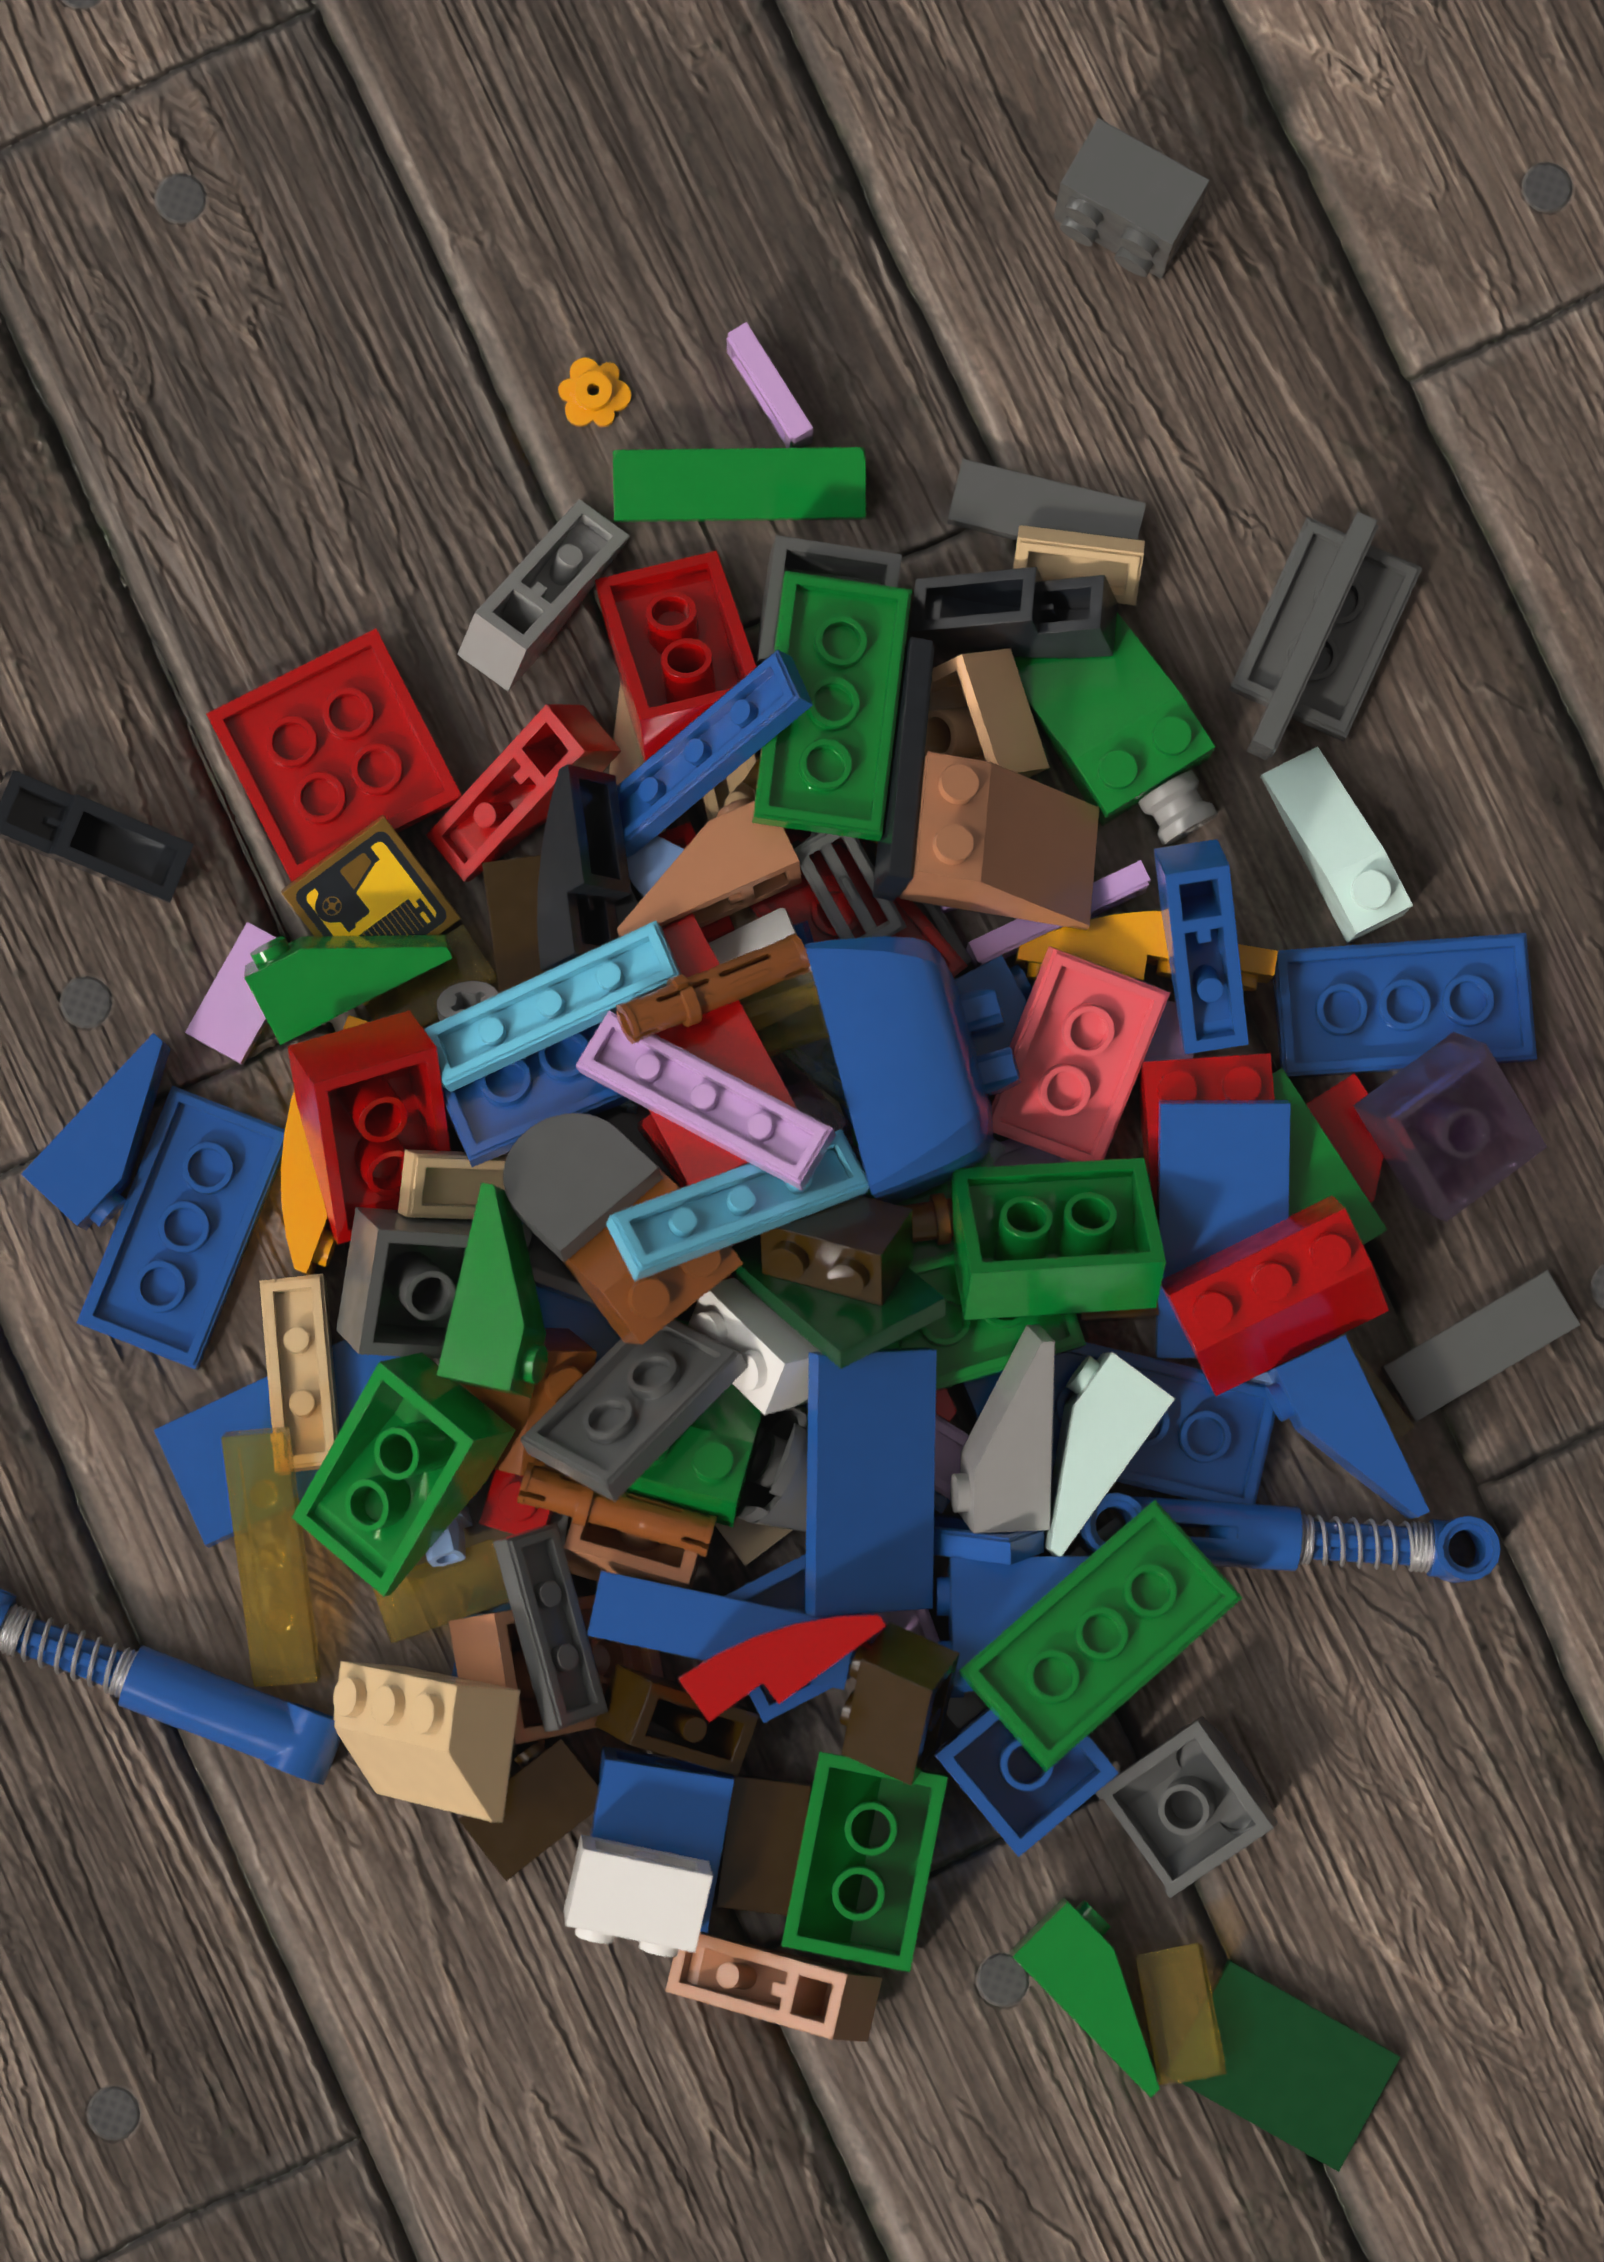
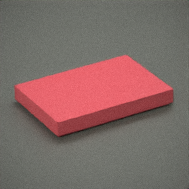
(1077, 1056)

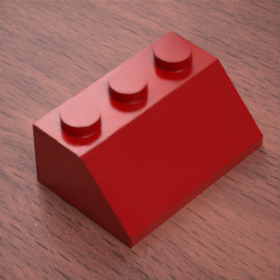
(1275, 1294)

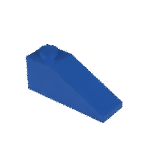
(1202, 945)
(99, 1147)
(1339, 1414)

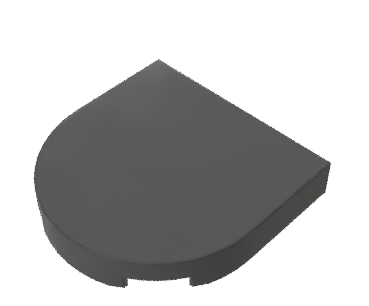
(572, 1176)

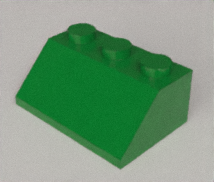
(1056, 1238)
(864, 1863)

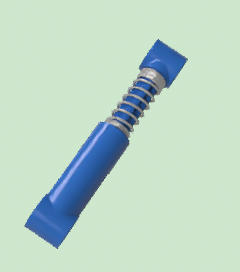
(1283, 1537)
(179, 1694)

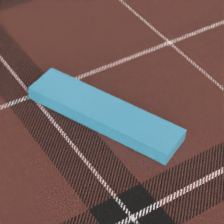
(551, 1006)
(729, 1210)

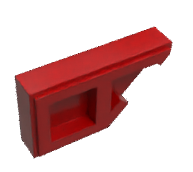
(1348, 1133)

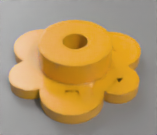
(600, 408)

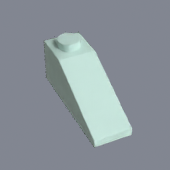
(1337, 845)
(1099, 1435)

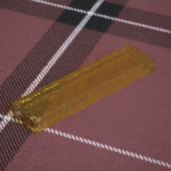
(271, 1556)

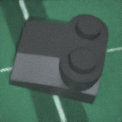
(1189, 1804)

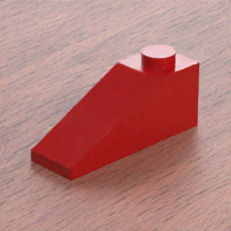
(518, 786)

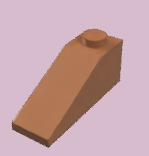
(720, 872)
(777, 1987)

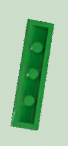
(739, 484)

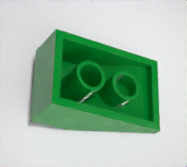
(1114, 722)
(708, 1460)
(401, 1470)

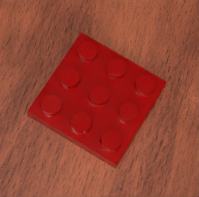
(333, 752)

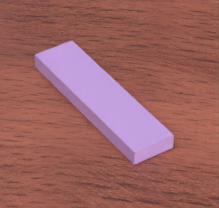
(707, 1102)

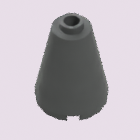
(778, 1473)

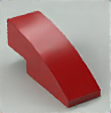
(778, 1658)

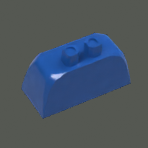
(910, 1059)

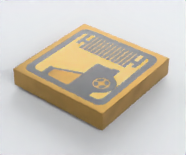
(370, 890)

